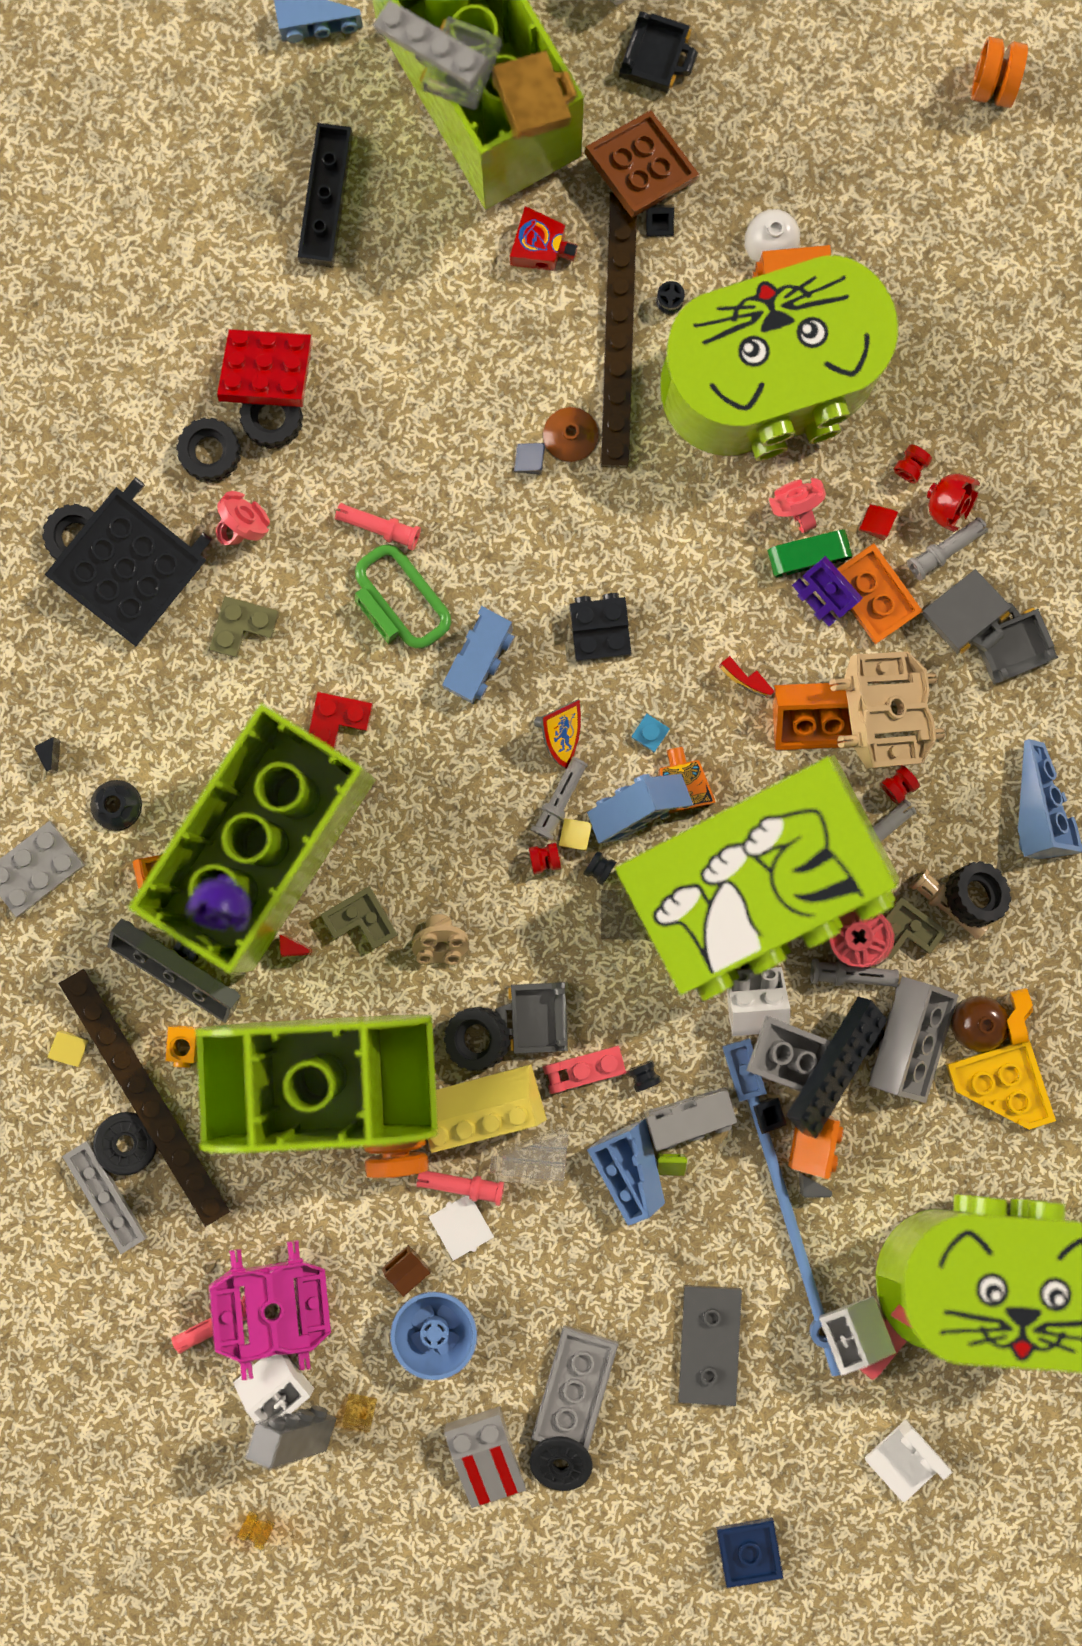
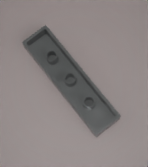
(173, 970)

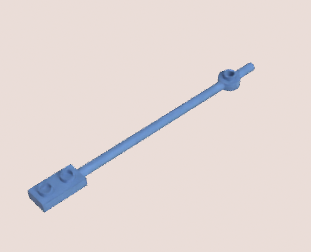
(749, 1087)

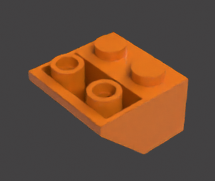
(817, 1154)

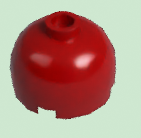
(952, 499)

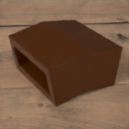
(406, 1270)

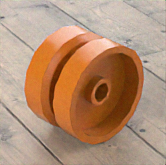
(999, 72)
(396, 1160)

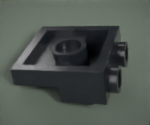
(600, 627)

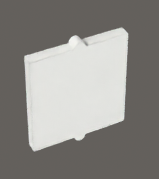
(461, 1227)

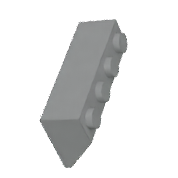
(913, 1039)

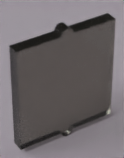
(620, 917)

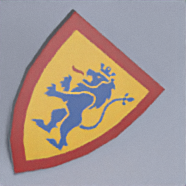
(561, 732)

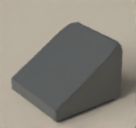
(812, 1189)

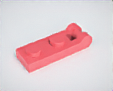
(585, 1069)

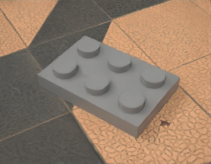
(36, 868)

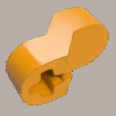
(1022, 1010)

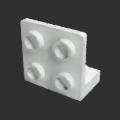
(906, 1461)

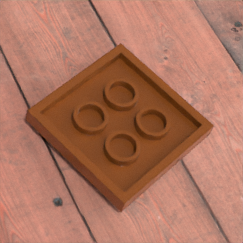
(641, 163)

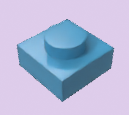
(650, 733)

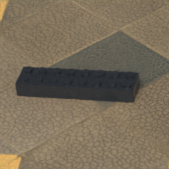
(325, 195)
(836, 1067)

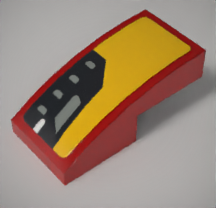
(754, 683)

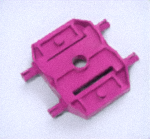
(262, 1287)

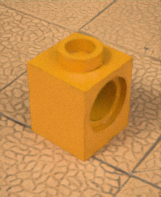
(175, 1034)

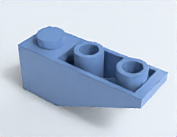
(315, 18)

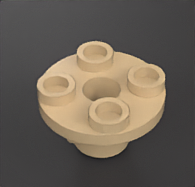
(440, 942)

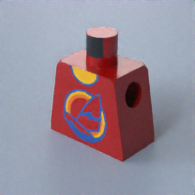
(540, 242)

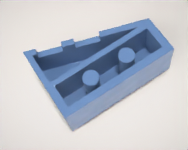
(479, 656)
(637, 805)
(630, 1171)

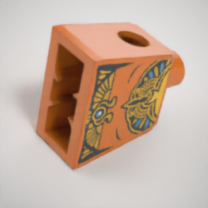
(693, 777)

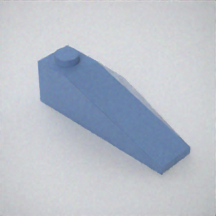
(1042, 819)

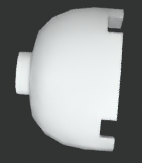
(771, 231)

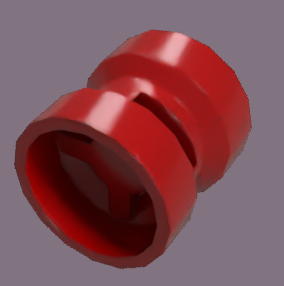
(912, 463)
(900, 784)
(538, 860)

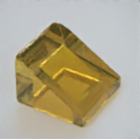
(359, 1412)

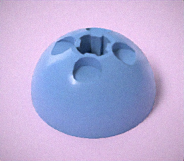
(433, 1352)

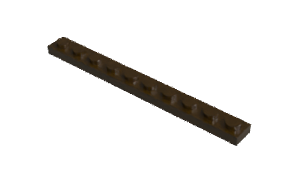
(618, 336)
(144, 1097)

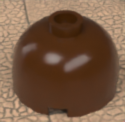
(980, 1023)

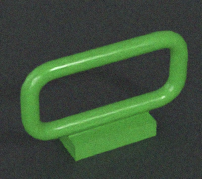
(382, 614)

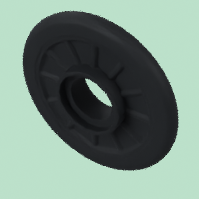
(106, 1144)
(562, 1448)

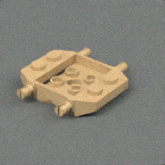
(872, 712)

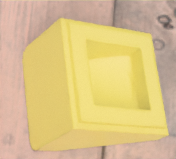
(575, 834)
(68, 1048)

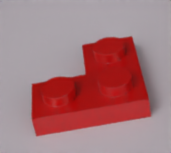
(337, 711)

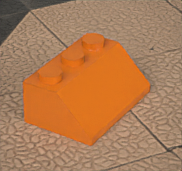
(809, 716)

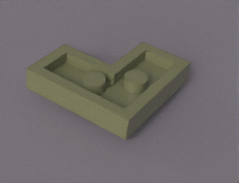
(236, 619)
(363, 911)
(914, 925)

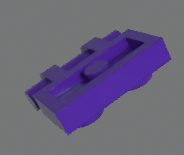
(831, 587)

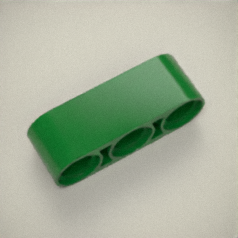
(806, 552)

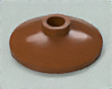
(570, 447)

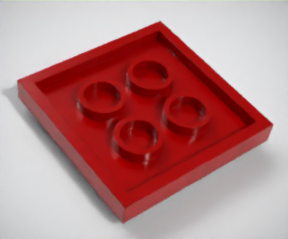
(265, 368)

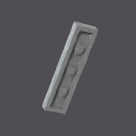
(431, 44)
(105, 1197)

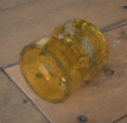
(255, 1530)

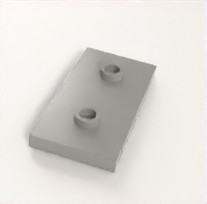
(575, 1386)

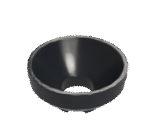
(128, 812)

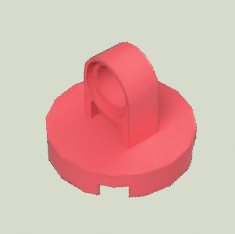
(798, 501)
(242, 518)

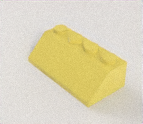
(487, 1108)

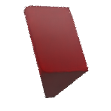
(878, 521)
(291, 947)

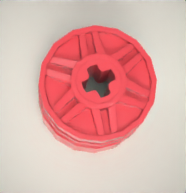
(878, 944)

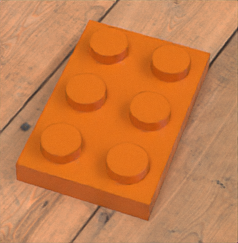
(885, 599)

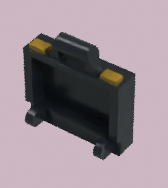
(656, 51)

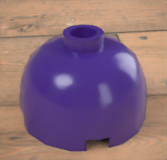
(220, 904)

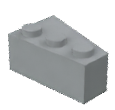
(690, 1119)

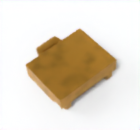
(533, 94)

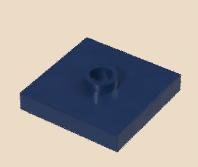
(749, 1552)

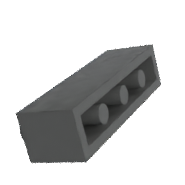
(290, 1437)

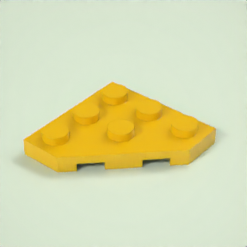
(1006, 1083)

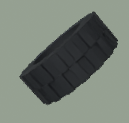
(196, 432)
(271, 438)
(58, 522)
(996, 889)
(456, 1044)

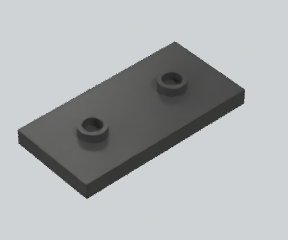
(709, 1345)

